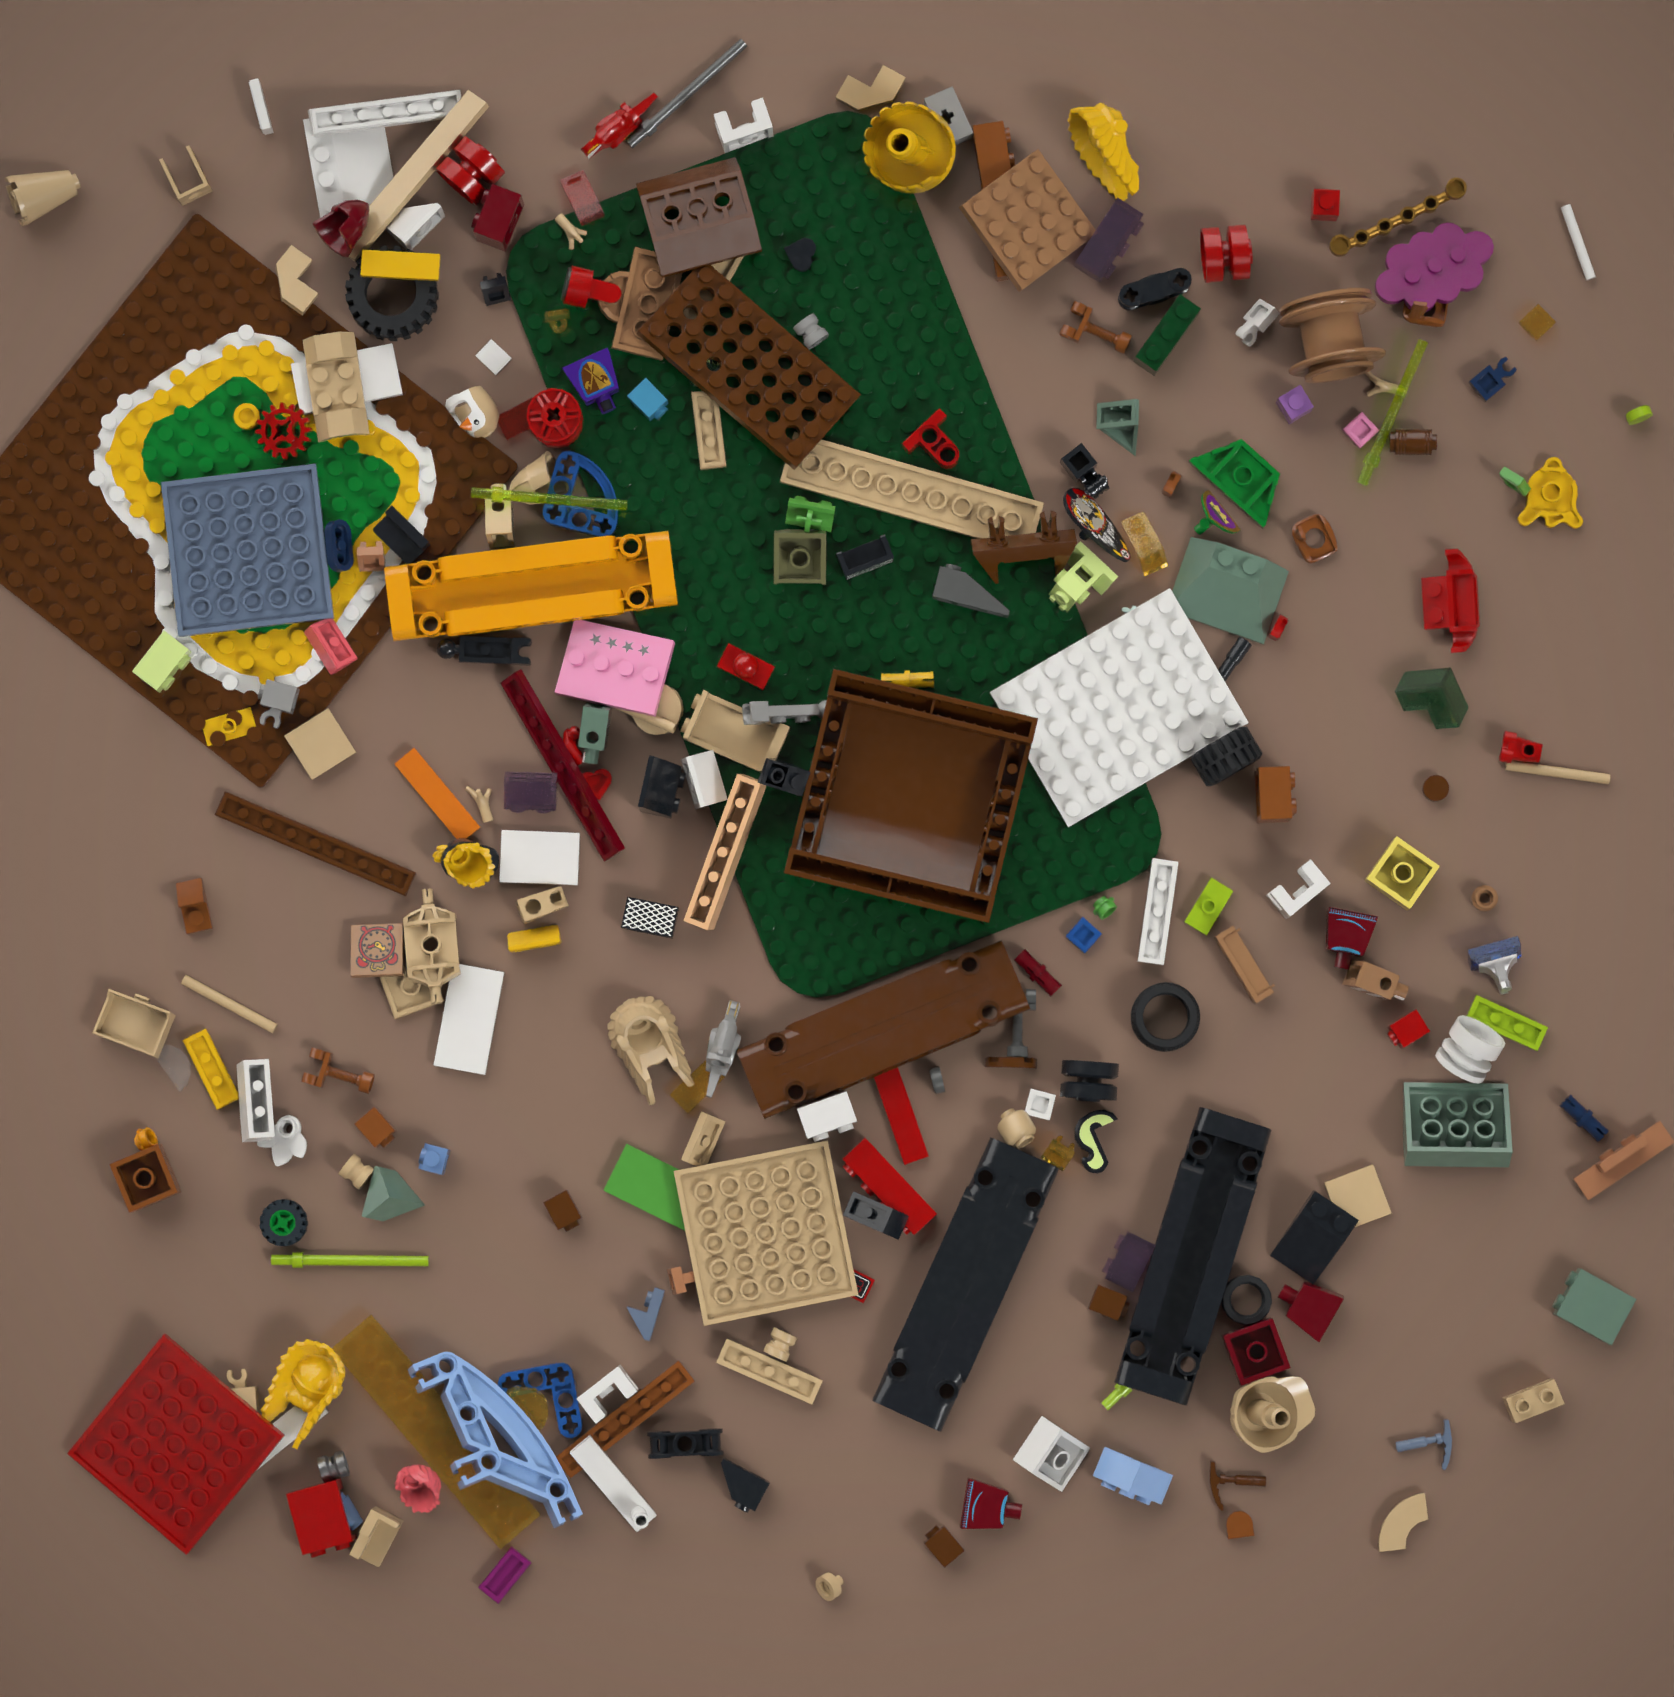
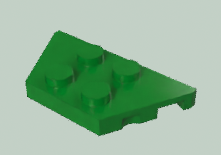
(1241, 477)

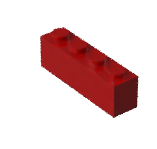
(888, 1185)

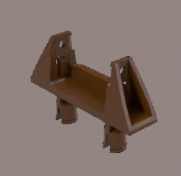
(1024, 547)

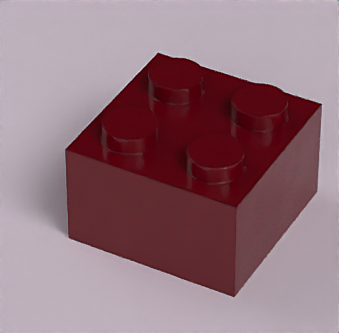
(498, 217)
(1255, 1351)

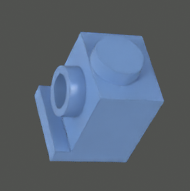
(433, 1159)

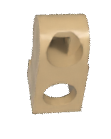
(541, 904)

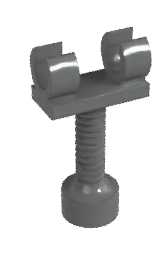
(1017, 1048)

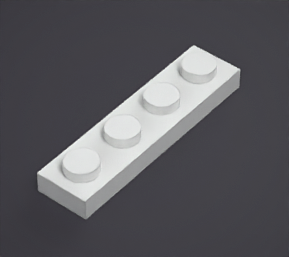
(1157, 911)

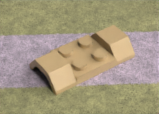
(335, 385)

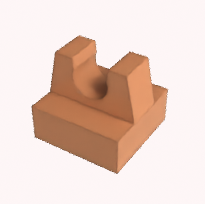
(371, 557)
(678, 1280)

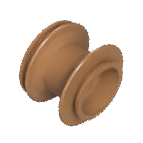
(1331, 334)

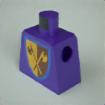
(594, 379)

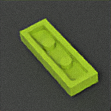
(1508, 1023)

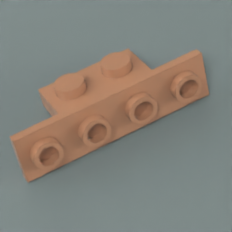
(1622, 1161)

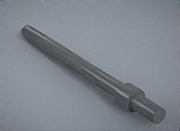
(650, 126)

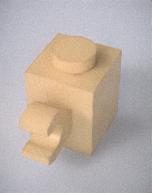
(248, 1394)

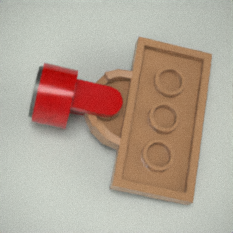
(624, 298)

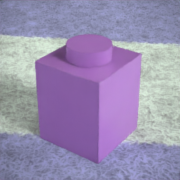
(1294, 404)

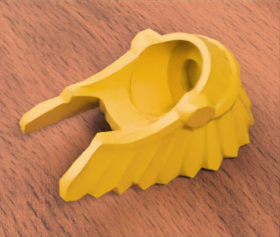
(1102, 143)
(308, 1379)

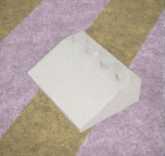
(348, 165)

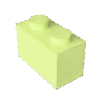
(162, 662)

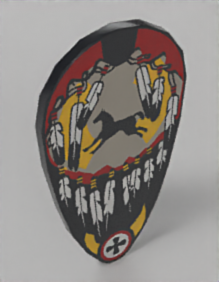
(1094, 523)

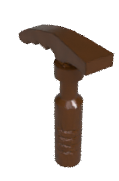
(1246, 1480)

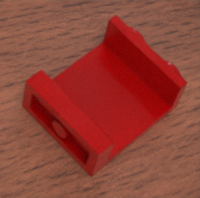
(320, 1518)

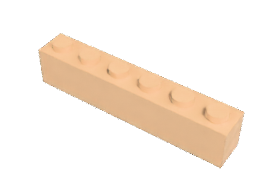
(725, 852)

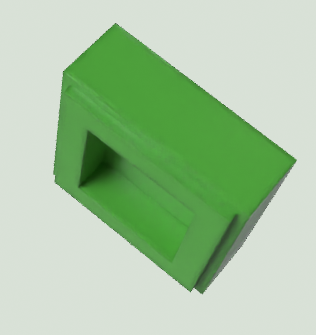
(1514, 481)

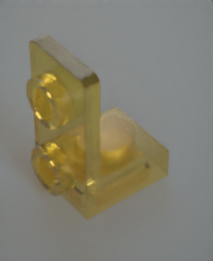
(1145, 543)

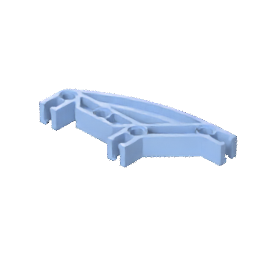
(537, 1464)

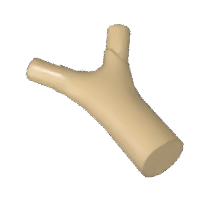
(570, 230)
(1380, 385)
(482, 802)

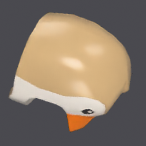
(478, 415)

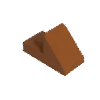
(194, 906)

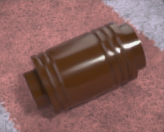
(1412, 442)

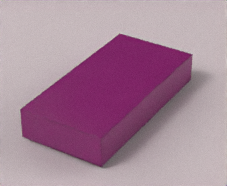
(504, 1574)

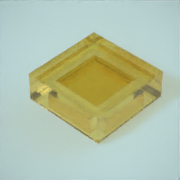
(1537, 322)

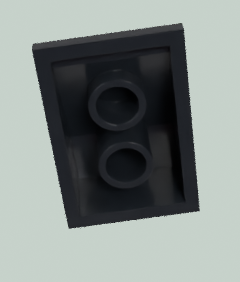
(661, 788)
(1314, 1237)

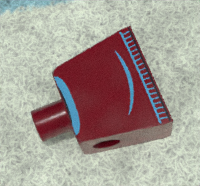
(1348, 934)
(986, 1506)

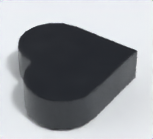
(801, 254)

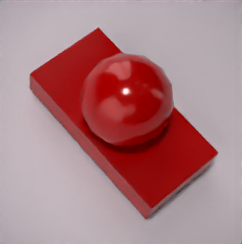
(745, 666)

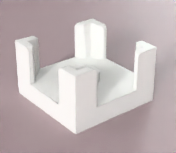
(746, 133)
(1315, 881)
(604, 1387)

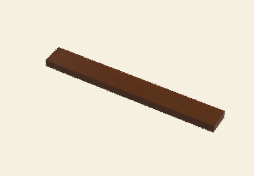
(315, 843)

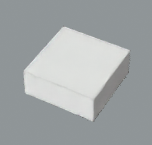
(1040, 1104)

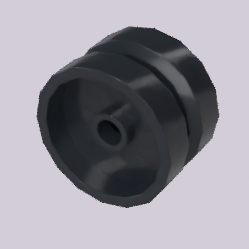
(1089, 1080)

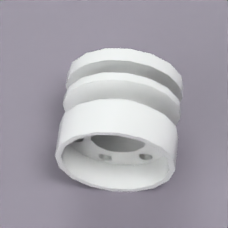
(1470, 1049)

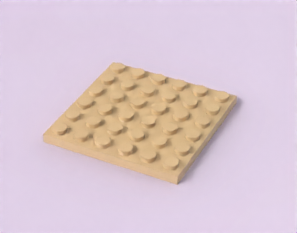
(765, 1233)

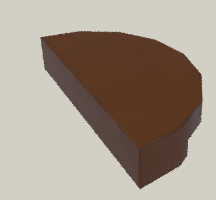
(1011, 1062)

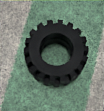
(1226, 756)

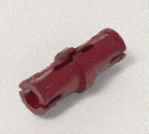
(1037, 972)

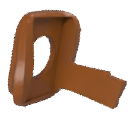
(1418, 309)
(1299, 535)

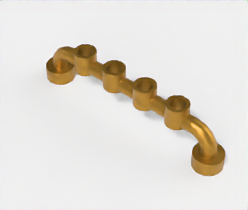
(1454, 190)

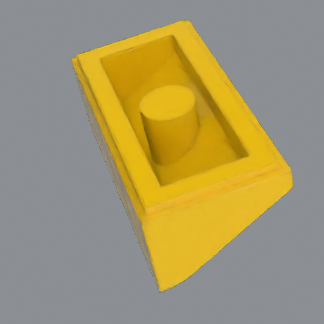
(534, 938)

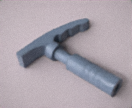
(1423, 1442)

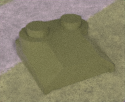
(799, 556)

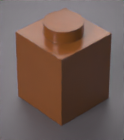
(376, 1128)

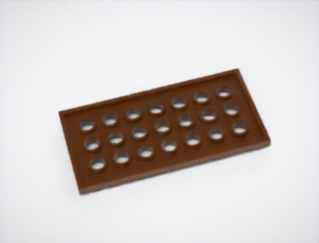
(750, 381)

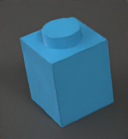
(648, 400)

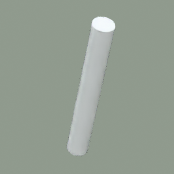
(1578, 242)

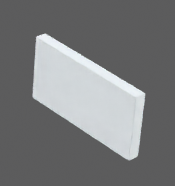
(378, 376)
(469, 1020)

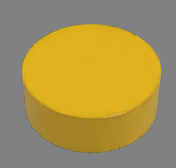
(246, 416)

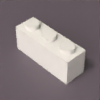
(255, 1100)

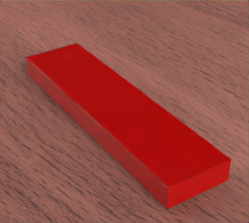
(901, 1116)

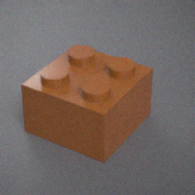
(1273, 794)
(145, 1178)

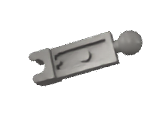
(759, 712)

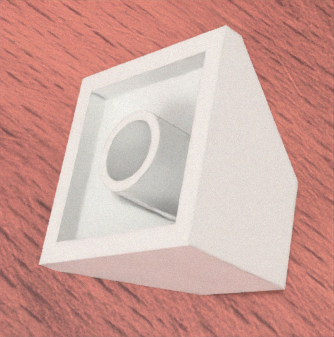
(415, 223)

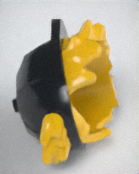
(467, 861)

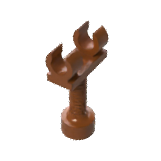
(1120, 341)
(363, 1081)

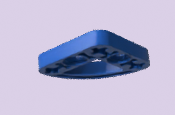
(568, 512)

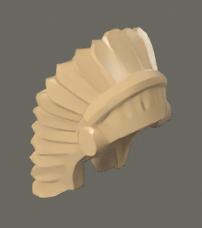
(644, 1037)

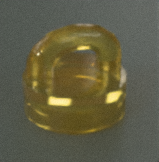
(555, 315)

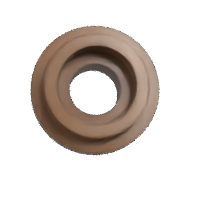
(1492, 894)

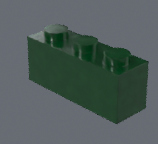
(1167, 335)

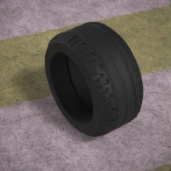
(1165, 1044)

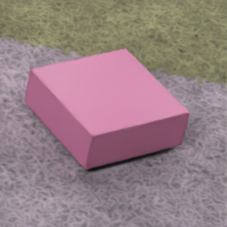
(1360, 430)

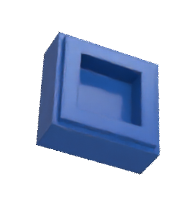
(1083, 935)

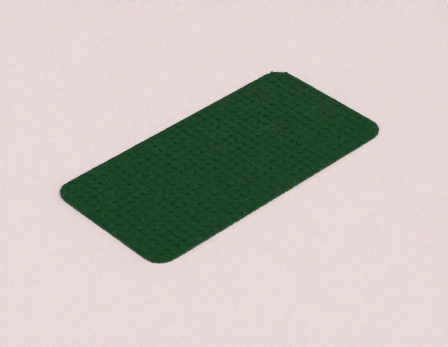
(907, 355)

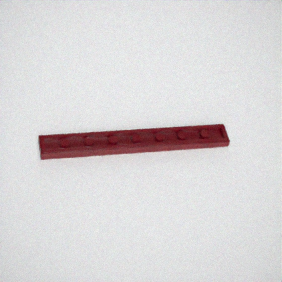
(562, 763)

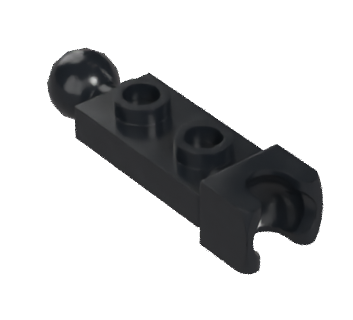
(486, 650)

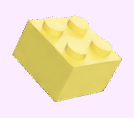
(1402, 873)

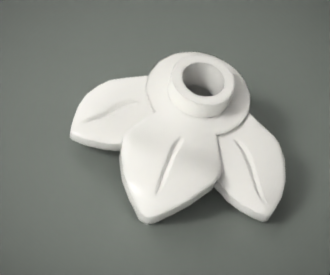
(286, 1144)

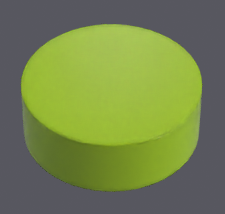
(1639, 414)

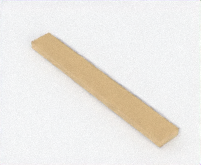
(419, 168)

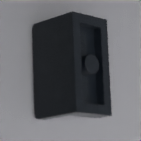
(401, 536)

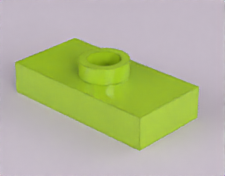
(1208, 906)

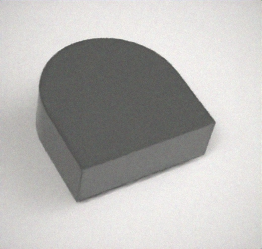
(937, 1080)

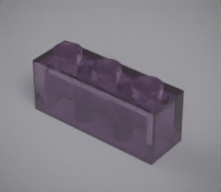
(1109, 241)

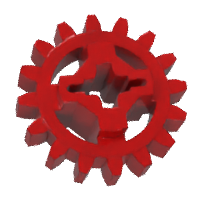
(293, 421)

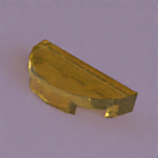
(532, 1403)

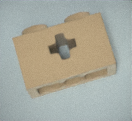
(1533, 1400)

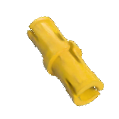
(912, 680)

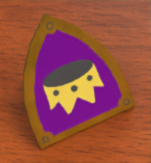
(1215, 515)

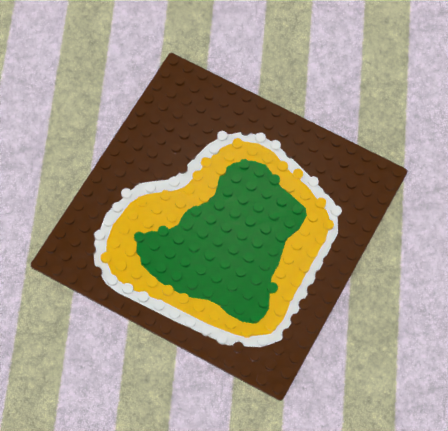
(159, 406)

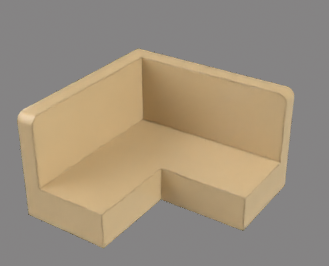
(376, 1536)

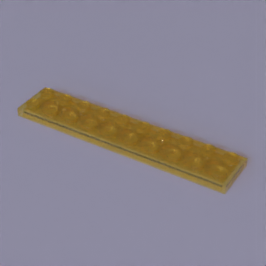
(426, 1424)

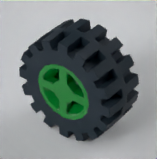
(272, 1220)

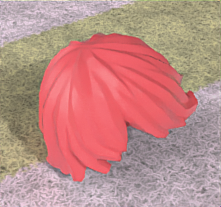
(418, 1487)

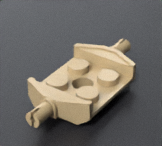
(435, 966)

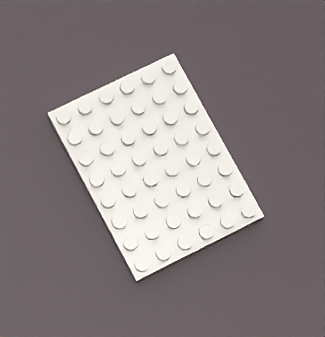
(1121, 707)

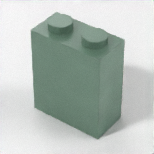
(1593, 1306)

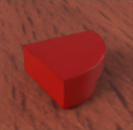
(1278, 627)

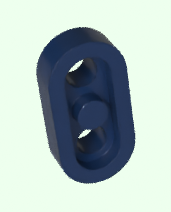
(339, 545)

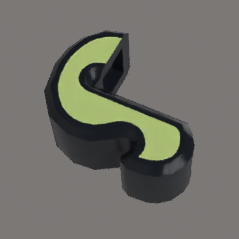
(1088, 1141)

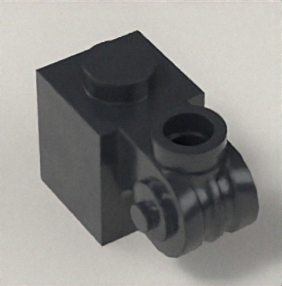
(1081, 468)

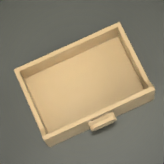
(134, 1023)

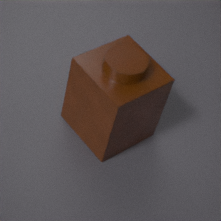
(563, 1211)
(1109, 1302)
(943, 1545)

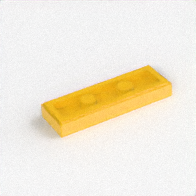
(400, 265)
(211, 1069)

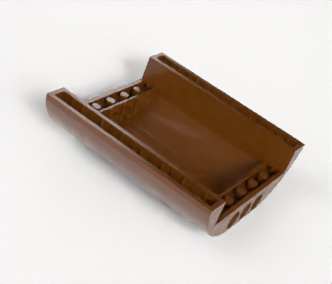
(911, 795)

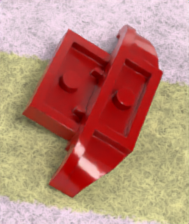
(1453, 601)

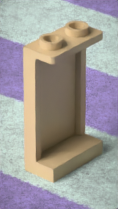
(720, 728)

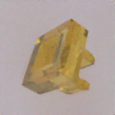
(1058, 1154)

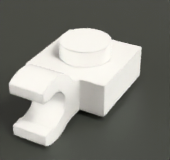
(1256, 319)

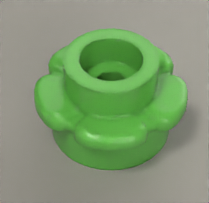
(1104, 907)

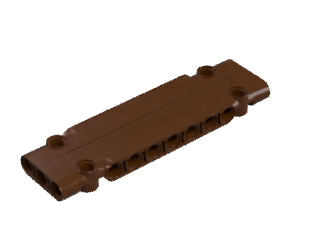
(883, 1029)

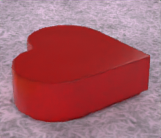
(598, 782)

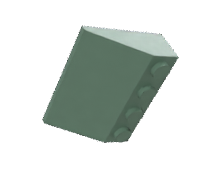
(1456, 1124)

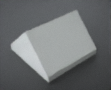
(704, 779)

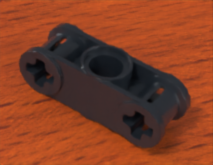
(1154, 289)
(700, 1443)

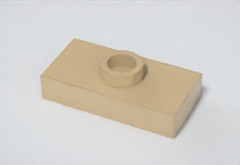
(703, 1140)

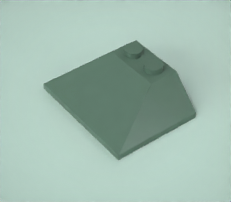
(1229, 588)

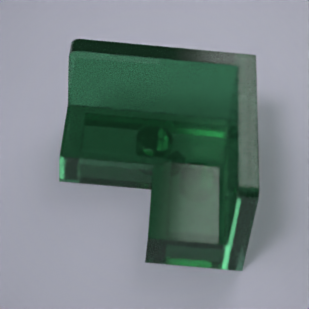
(1435, 691)

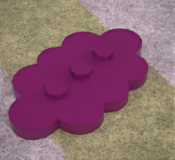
(1434, 266)

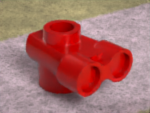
(1514, 746)

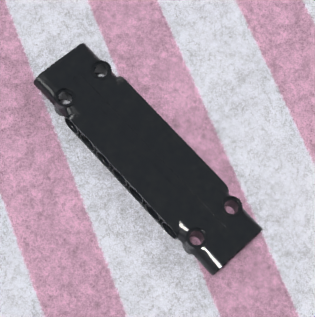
(1193, 1256)
(965, 1284)

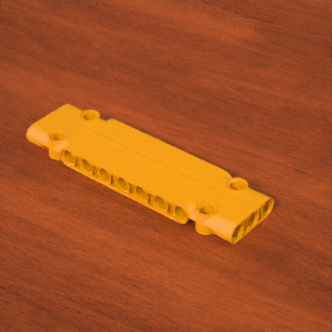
(530, 585)

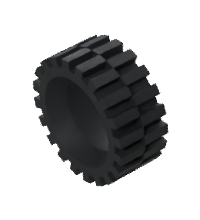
(390, 326)

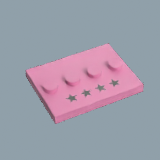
(615, 667)

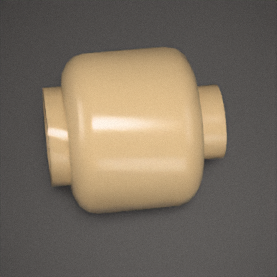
(1016, 1128)

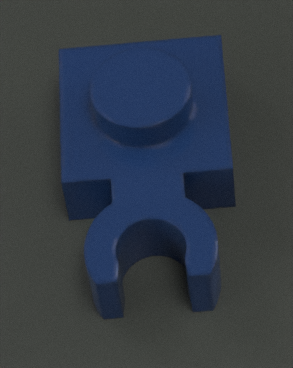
(1490, 381)

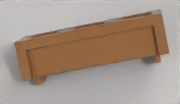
(1243, 964)

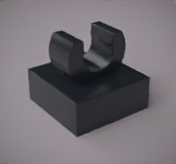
(495, 290)

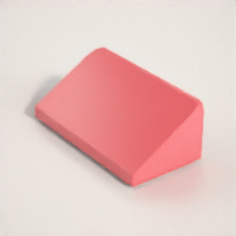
(330, 645)

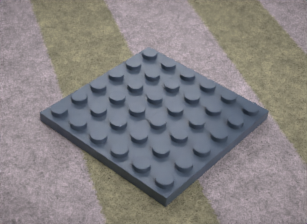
(247, 550)

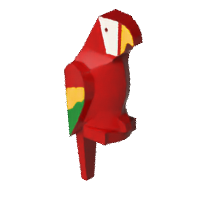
(617, 127)

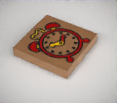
(377, 950)

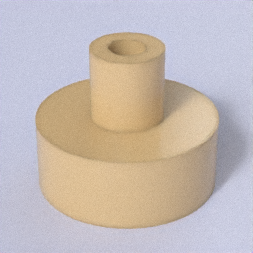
(829, 1586)

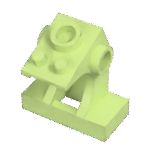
(1071, 587)

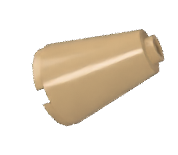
(40, 192)

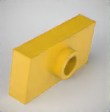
(220, 724)

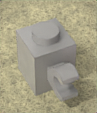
(278, 698)

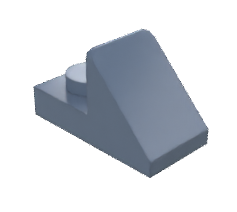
(646, 1320)

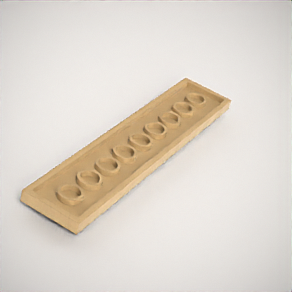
(911, 491)

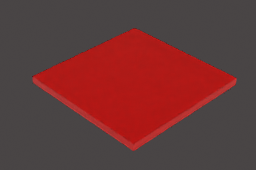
(175, 1444)

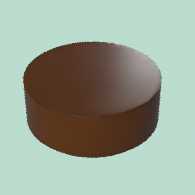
(1435, 788)

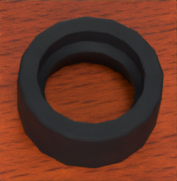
(1261, 1312)

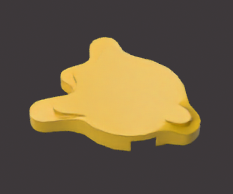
(1551, 497)

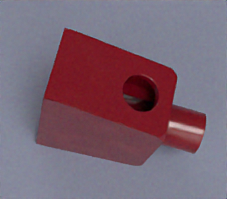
(1311, 1307)

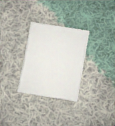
(493, 356)

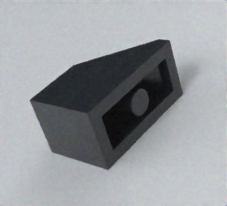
(744, 1486)

